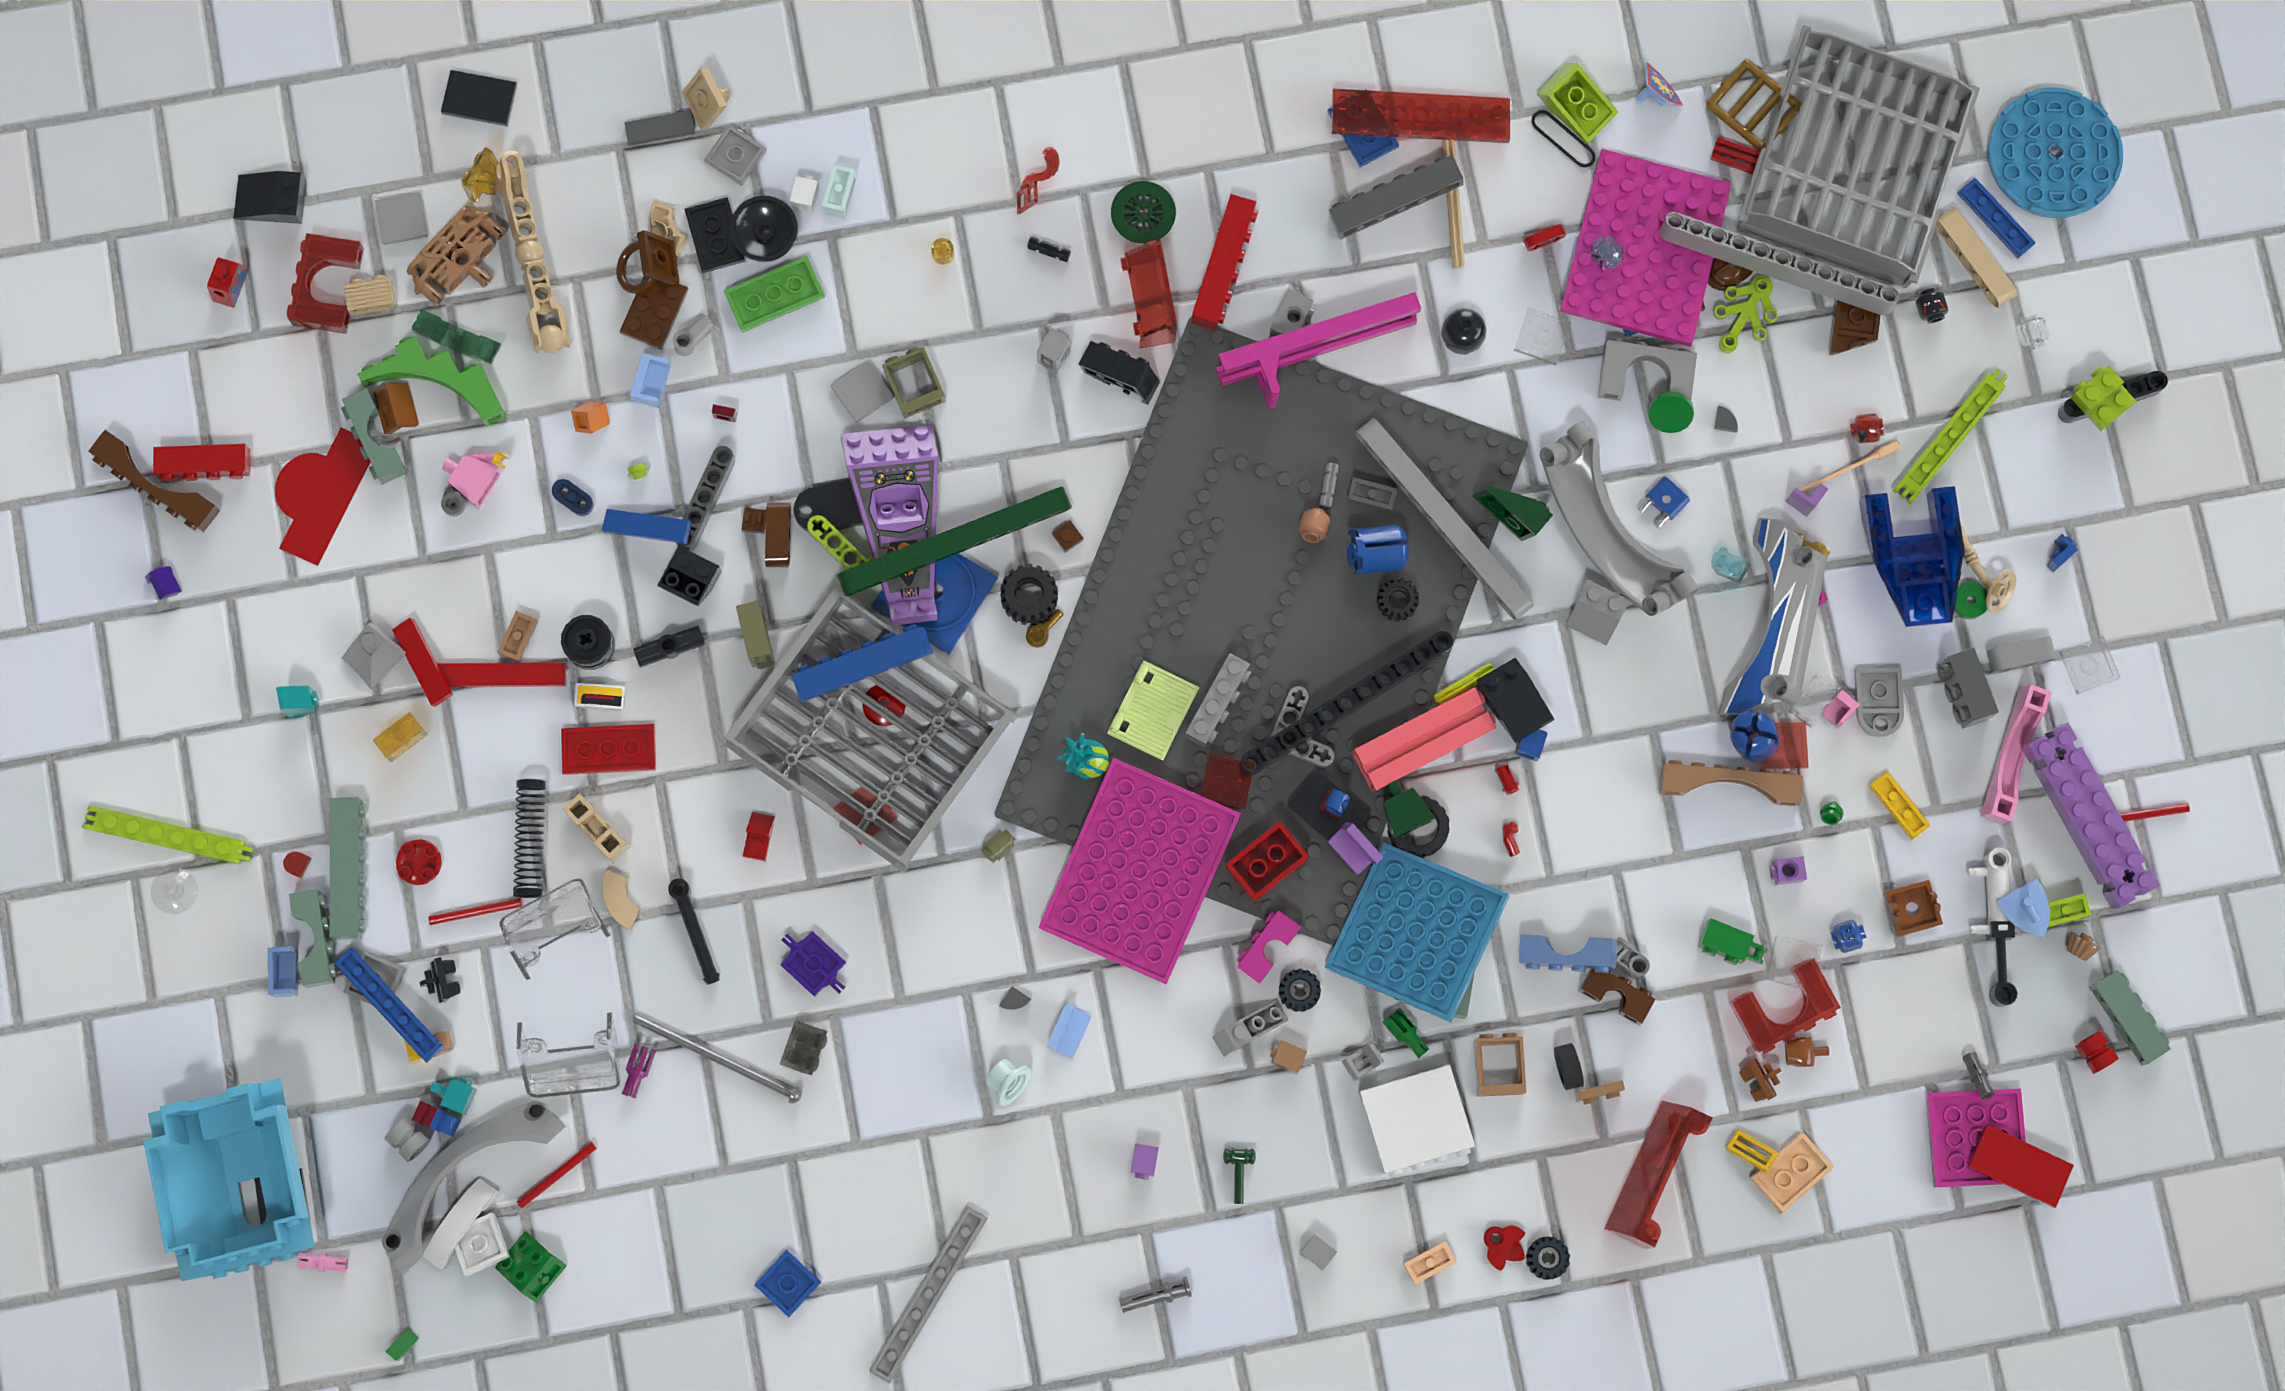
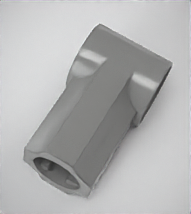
(694, 333)

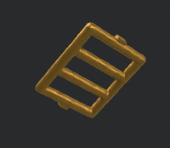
(1762, 78)

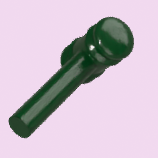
(1239, 1158)

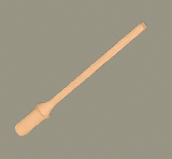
(1877, 454)

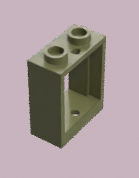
(923, 402)
(755, 635)

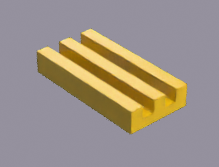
(1764, 1168)

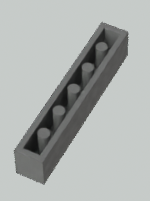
(1395, 197)

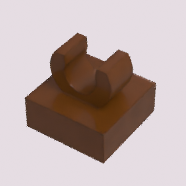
(754, 520)

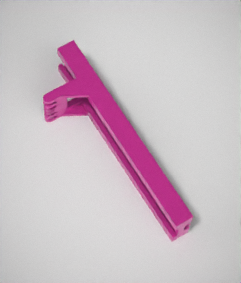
(1268, 355)

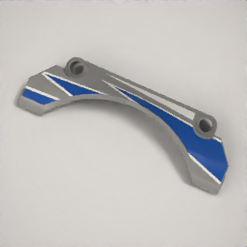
(1782, 654)

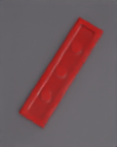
(422, 662)

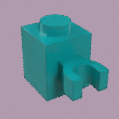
(457, 1095)

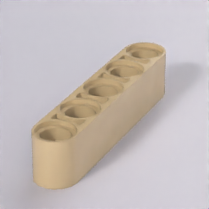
(1975, 257)

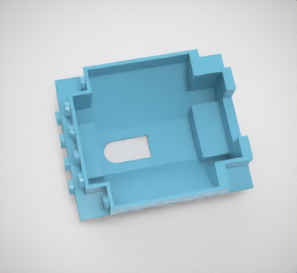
(195, 1175)

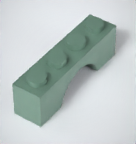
(362, 412)
(317, 966)

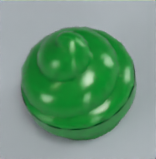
(1831, 813)

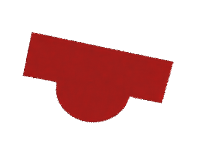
(317, 494)

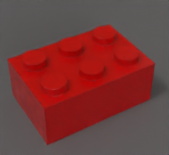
(1266, 862)

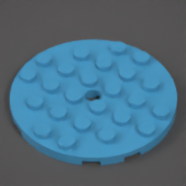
(2032, 176)

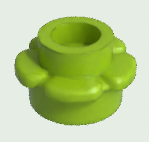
(637, 471)

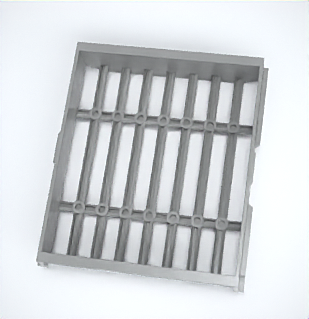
(1829, 246)
(772, 689)

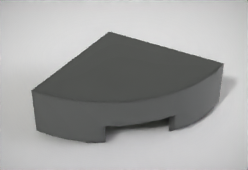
(1725, 420)
(1014, 1000)

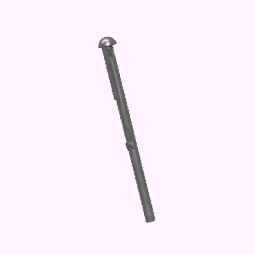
(752, 1073)

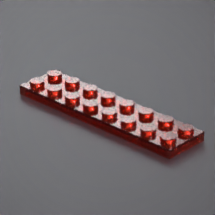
(1420, 115)

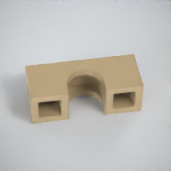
(596, 828)

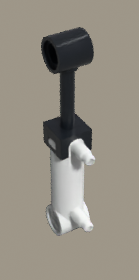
(1998, 925)

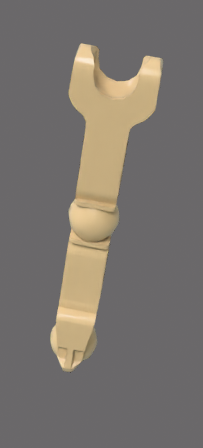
(530, 254)

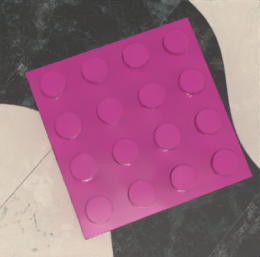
(1957, 1125)

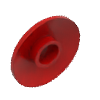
(894, 706)

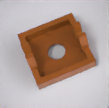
(1924, 897)

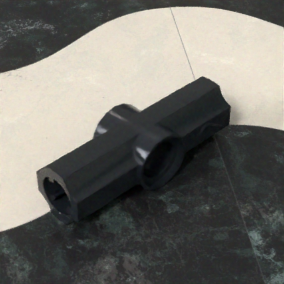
(654, 652)

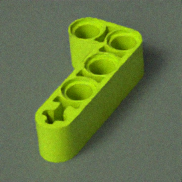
(837, 553)

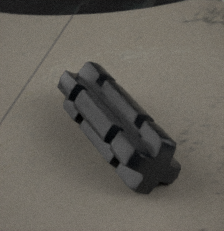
(1049, 249)

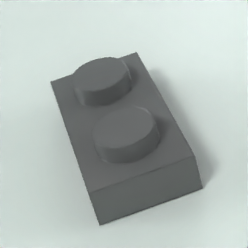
(1372, 494)

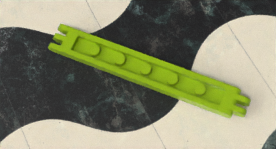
(1951, 436)
(167, 835)

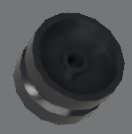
(587, 655)

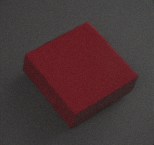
(724, 413)

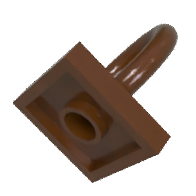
(656, 258)

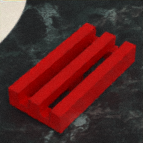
(1736, 147)

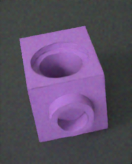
(1798, 870)
(1144, 1161)

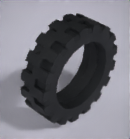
(1440, 838)

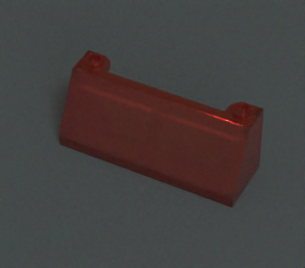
(1651, 1171)

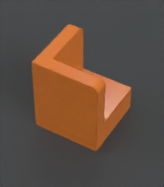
(590, 417)

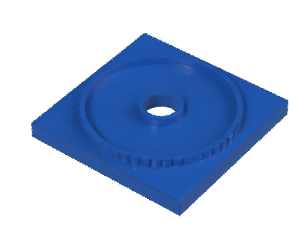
(964, 592)

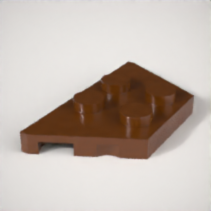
(1852, 328)

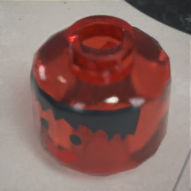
(1867, 428)

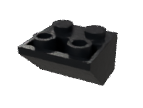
(689, 576)

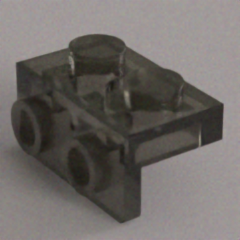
(804, 1048)

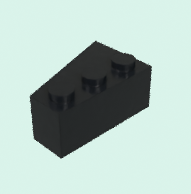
(1120, 370)

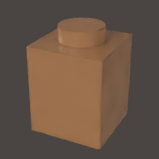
(1288, 1056)

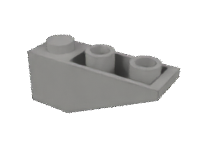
(1249, 1028)

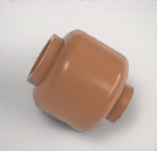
(1314, 525)

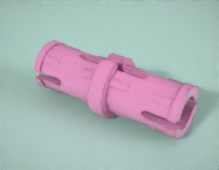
(323, 1262)

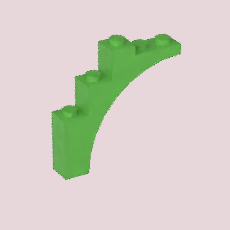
(441, 369)

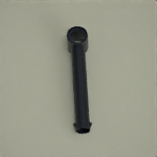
(695, 932)

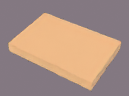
(1792, 1173)

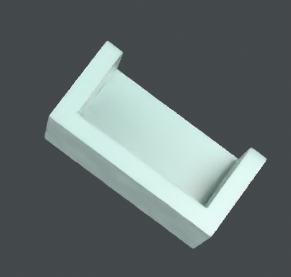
(838, 191)

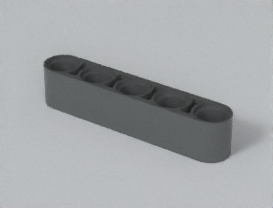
(707, 488)

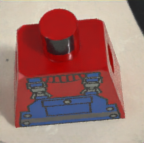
(228, 279)

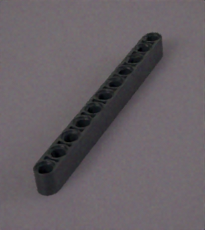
(1353, 694)

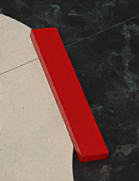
(504, 674)

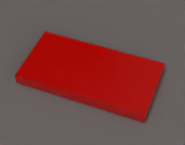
(608, 749)
(2020, 1166)

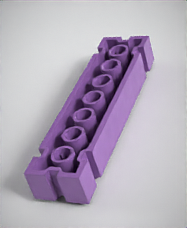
(2090, 816)

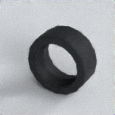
(1568, 1066)

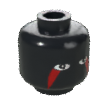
(1932, 306)

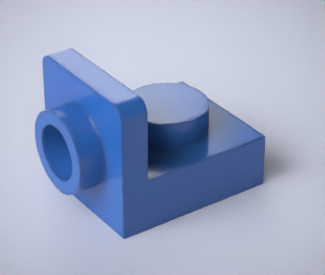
(2065, 551)

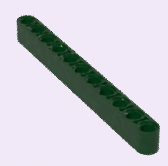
(953, 541)

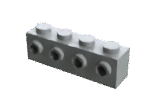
(1215, 704)

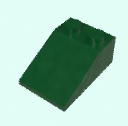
(1516, 512)

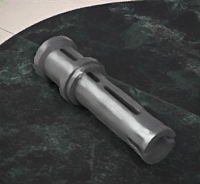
(1167, 1292)

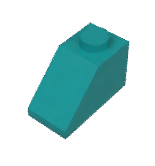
(297, 700)

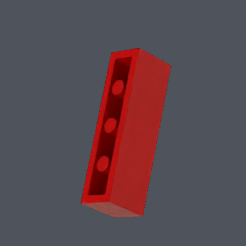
(201, 461)

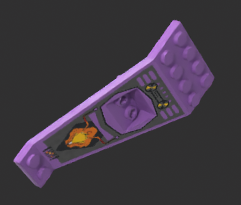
(897, 500)

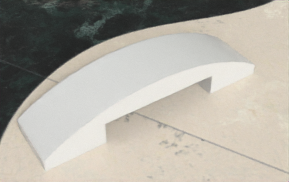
(457, 1222)

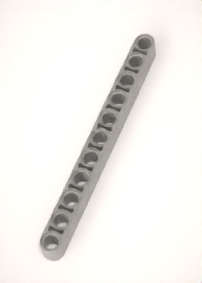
(1779, 263)
(1444, 519)

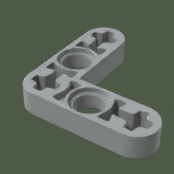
(1280, 725)

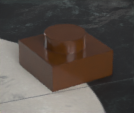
(1067, 536)

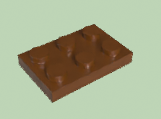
(654, 313)

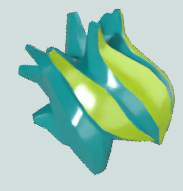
(1085, 758)

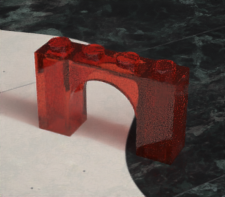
(317, 254)
(1817, 1004)

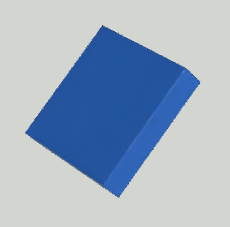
(787, 1283)

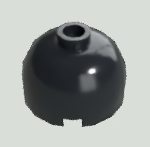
(1464, 331)

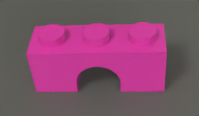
(1254, 961)

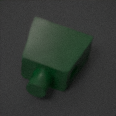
(1405, 810)

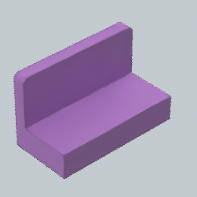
(1803, 502)
(1354, 847)

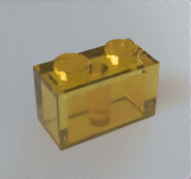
(400, 737)

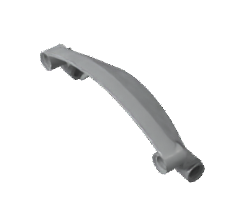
(1579, 491)
(508, 1126)

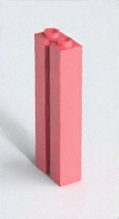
(1423, 739)

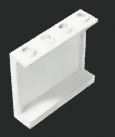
(1417, 1120)

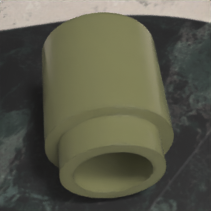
(998, 845)

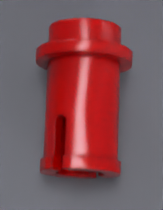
(1507, 780)

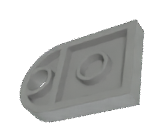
(1880, 697)

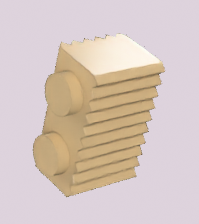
(369, 295)

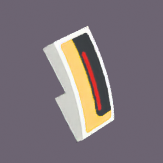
(599, 696)

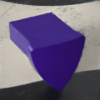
(163, 582)

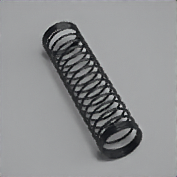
(528, 784)

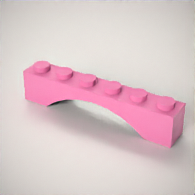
(2004, 785)

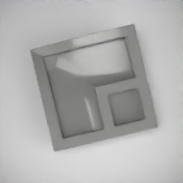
(373, 655)

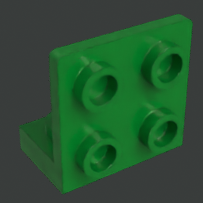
(530, 1267)

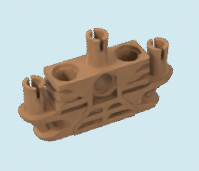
(454, 242)

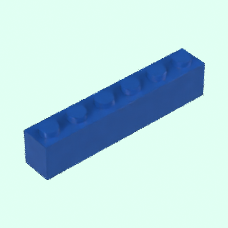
(862, 663)

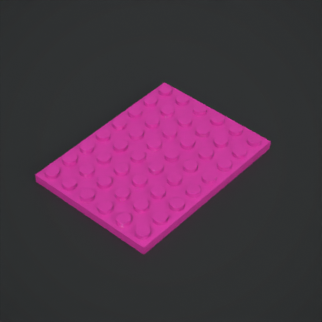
(1658, 282)
(1139, 871)

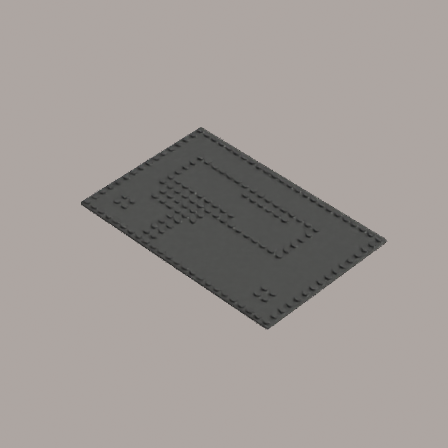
(1214, 565)

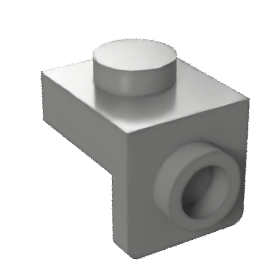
(1363, 1061)

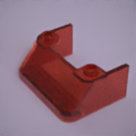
(1150, 294)

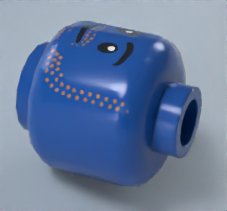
(1848, 936)

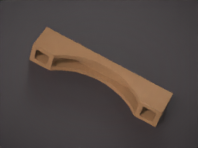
(1778, 788)

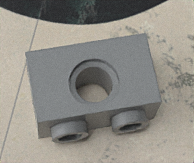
(1293, 304)
(1054, 350)

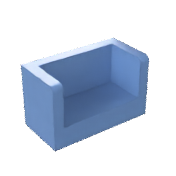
(282, 972)

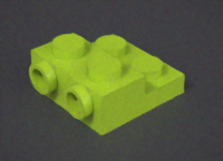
(2103, 397)

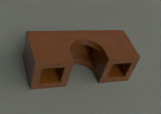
(1635, 1001)

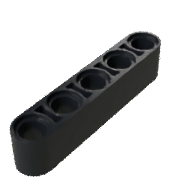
(2141, 383)

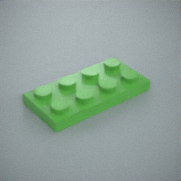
(774, 294)

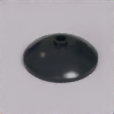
(761, 215)

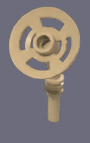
(1996, 588)

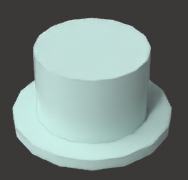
(1008, 1081)

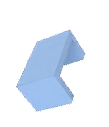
(650, 380)

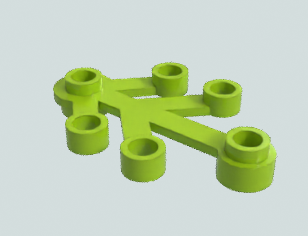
(1747, 310)

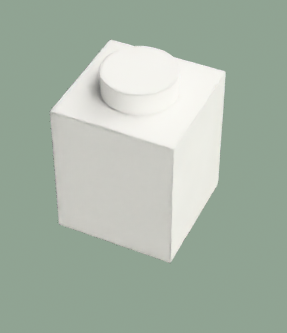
(804, 193)

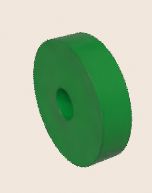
(1979, 595)

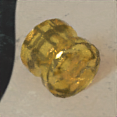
(945, 254)

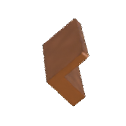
(395, 407)

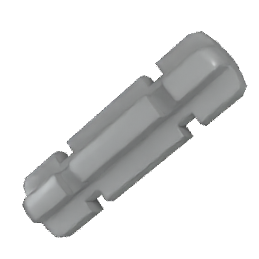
(1329, 484)

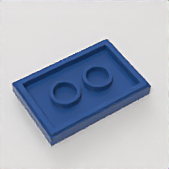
(1368, 148)

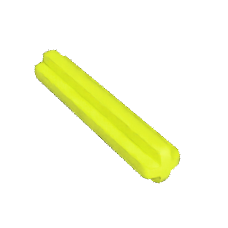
(1462, 685)

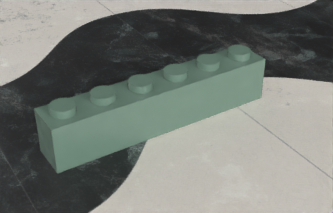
(346, 868)

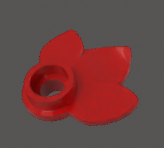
(1506, 1248)

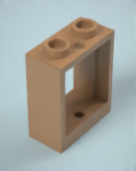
(1500, 1090)

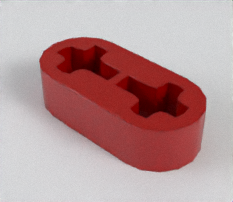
(1544, 237)

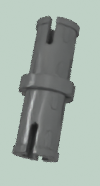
(1972, 1063)

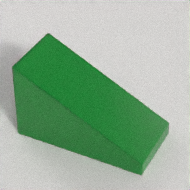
(402, 1345)

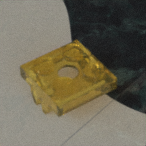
(481, 175)

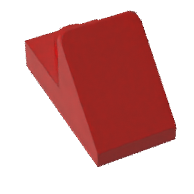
(758, 836)

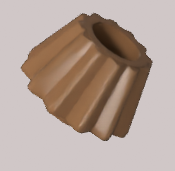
(2082, 946)

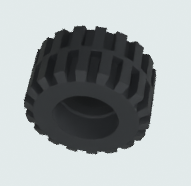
(1023, 576)

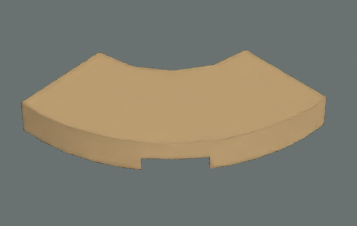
(663, 225)
(617, 900)

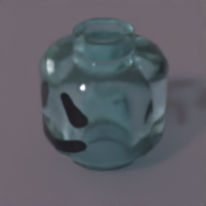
(1607, 253)

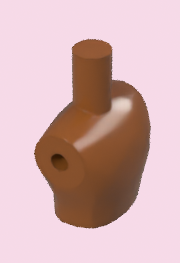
(1802, 1053)

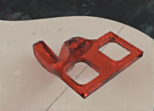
(1030, 181)

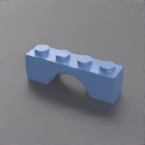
(1597, 955)

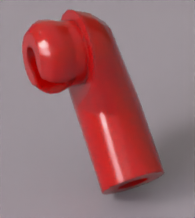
(1508, 838)

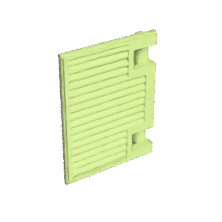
(1153, 710)

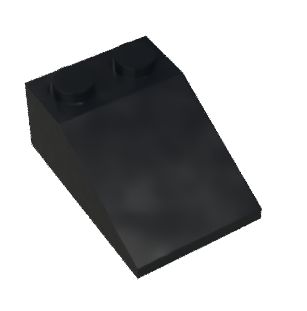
(270, 197)
(1514, 700)

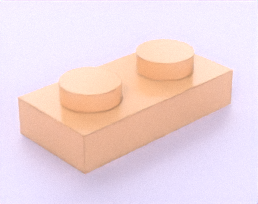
(1429, 1263)

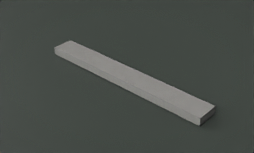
(928, 1294)

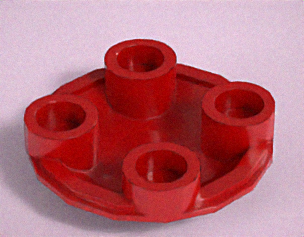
(418, 862)

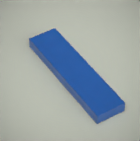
(1996, 218)
(646, 526)

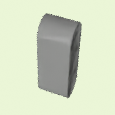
(2021, 655)

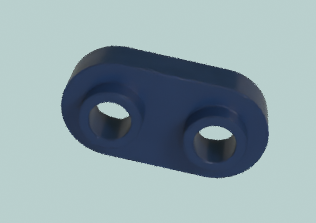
(573, 498)

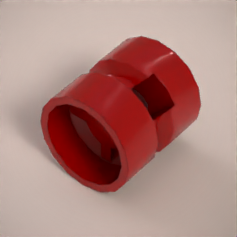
(2098, 1054)

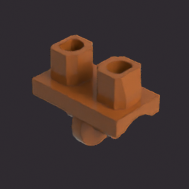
(1765, 1089)

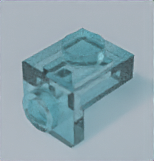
(1729, 565)

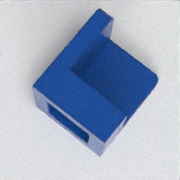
(1532, 745)

